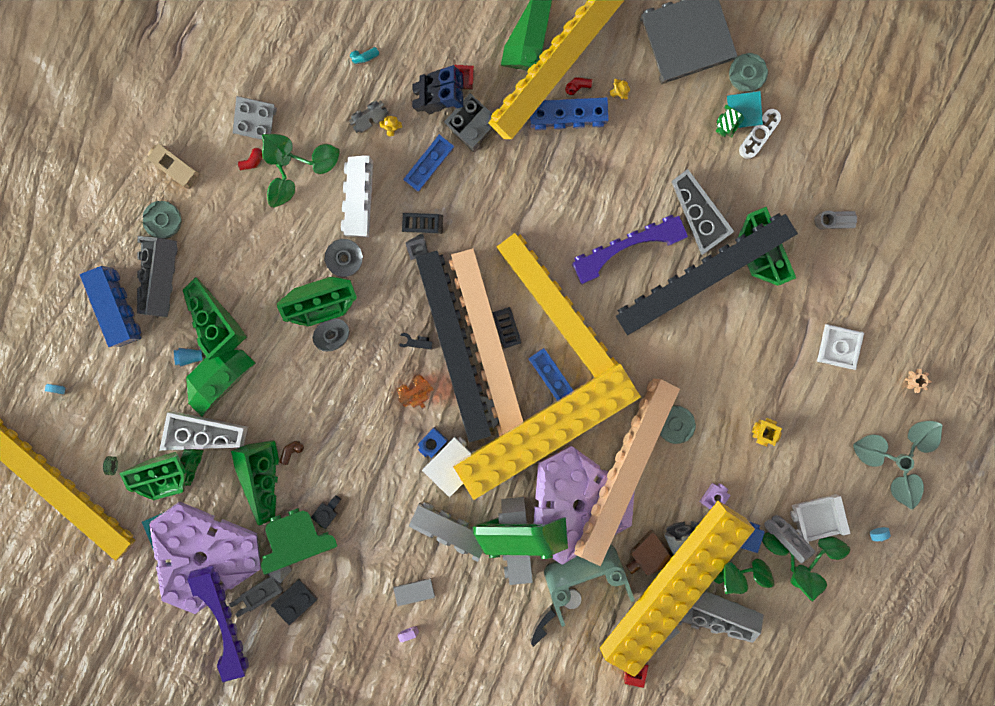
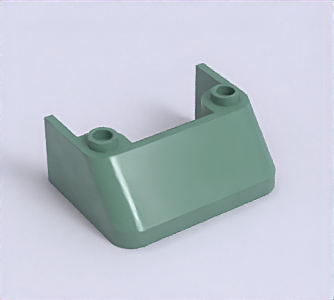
(579, 570)

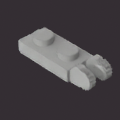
(789, 538)

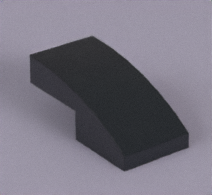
(539, 630)

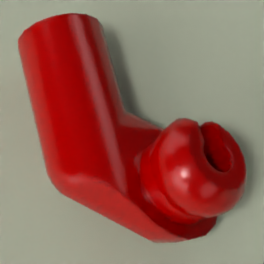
(576, 83)

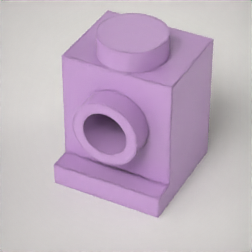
(708, 497)

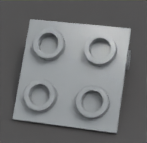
(253, 117)

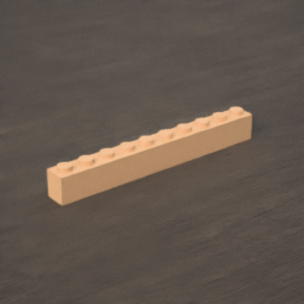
(487, 340)
(626, 471)

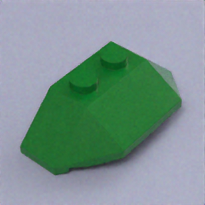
(773, 265)
(317, 301)
(215, 378)
(156, 477)

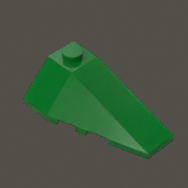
(214, 325)
(257, 474)

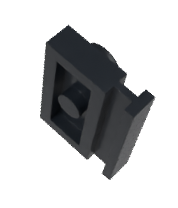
(294, 602)

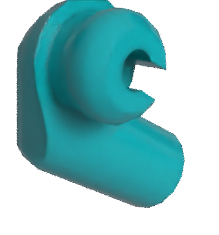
(358, 58)

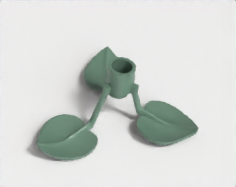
(910, 488)

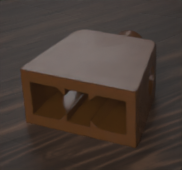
(648, 555)

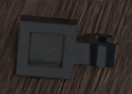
(422, 342)
(325, 513)

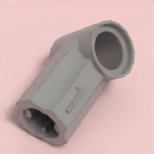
(837, 220)

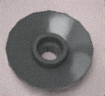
(336, 251)
(331, 335)

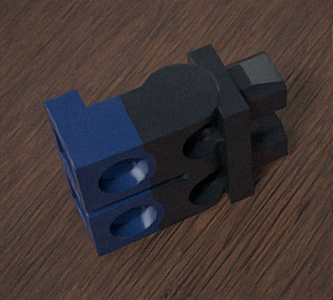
(439, 90)

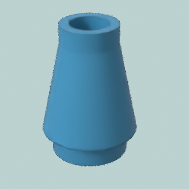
(187, 356)

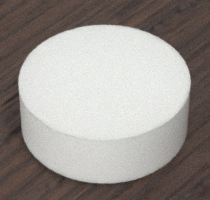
(575, 599)

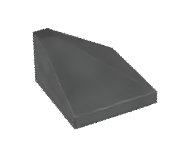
(416, 246)
(280, 574)

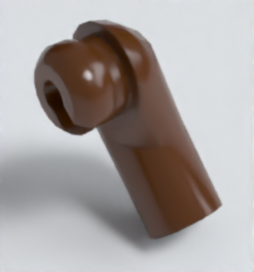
(294, 446)

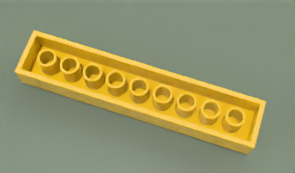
(546, 431)
(676, 588)

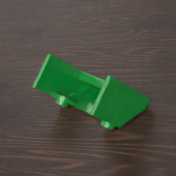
(522, 539)

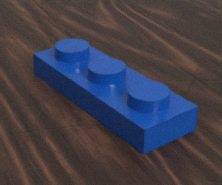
(428, 163)
(550, 374)

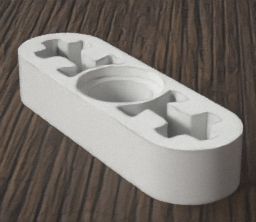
(756, 148)

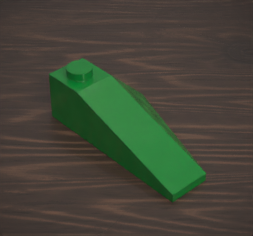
(528, 36)

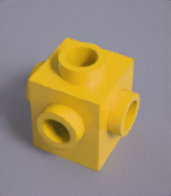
(773, 435)

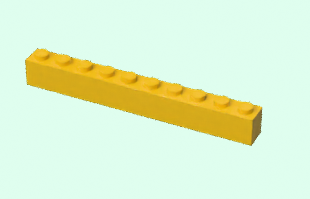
(552, 66)
(555, 305)
(63, 495)

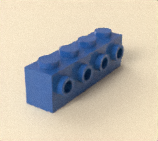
(570, 113)

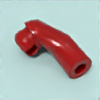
(253, 160)

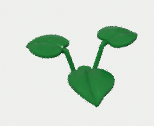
(278, 150)
(736, 582)
(809, 582)

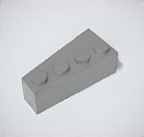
(702, 215)
(518, 565)

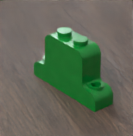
(293, 540)

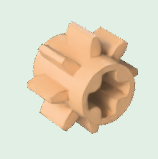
(918, 375)

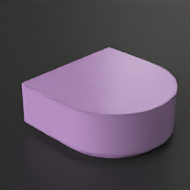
(408, 634)

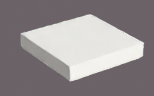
(840, 347)

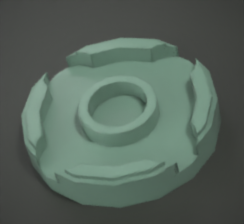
(748, 72)
(162, 219)
(678, 425)

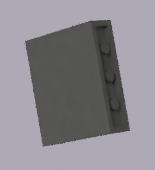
(688, 37)

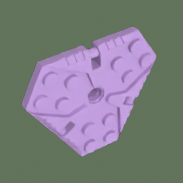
(563, 480)
(185, 532)

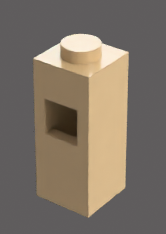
(172, 165)

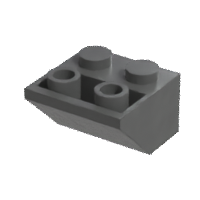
(470, 122)

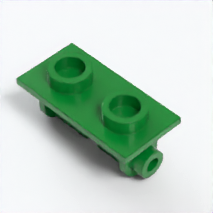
(192, 459)

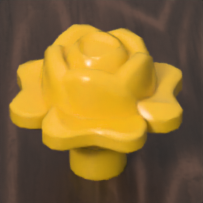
(620, 88)
(390, 124)

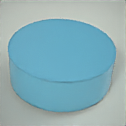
(55, 389)
(880, 534)

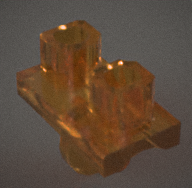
(417, 395)

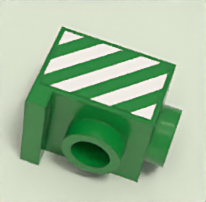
(729, 122)

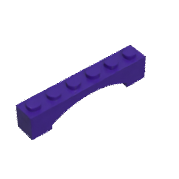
(669, 231)
(206, 586)

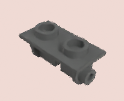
(362, 118)

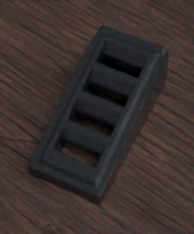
(438, 229)
(513, 342)

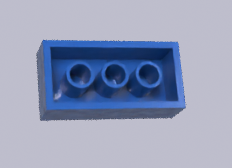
(111, 306)

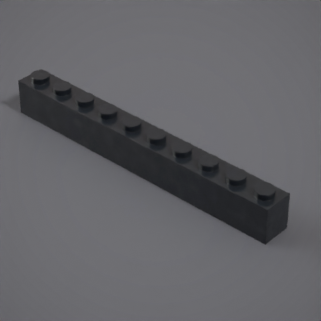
(708, 273)
(453, 346)

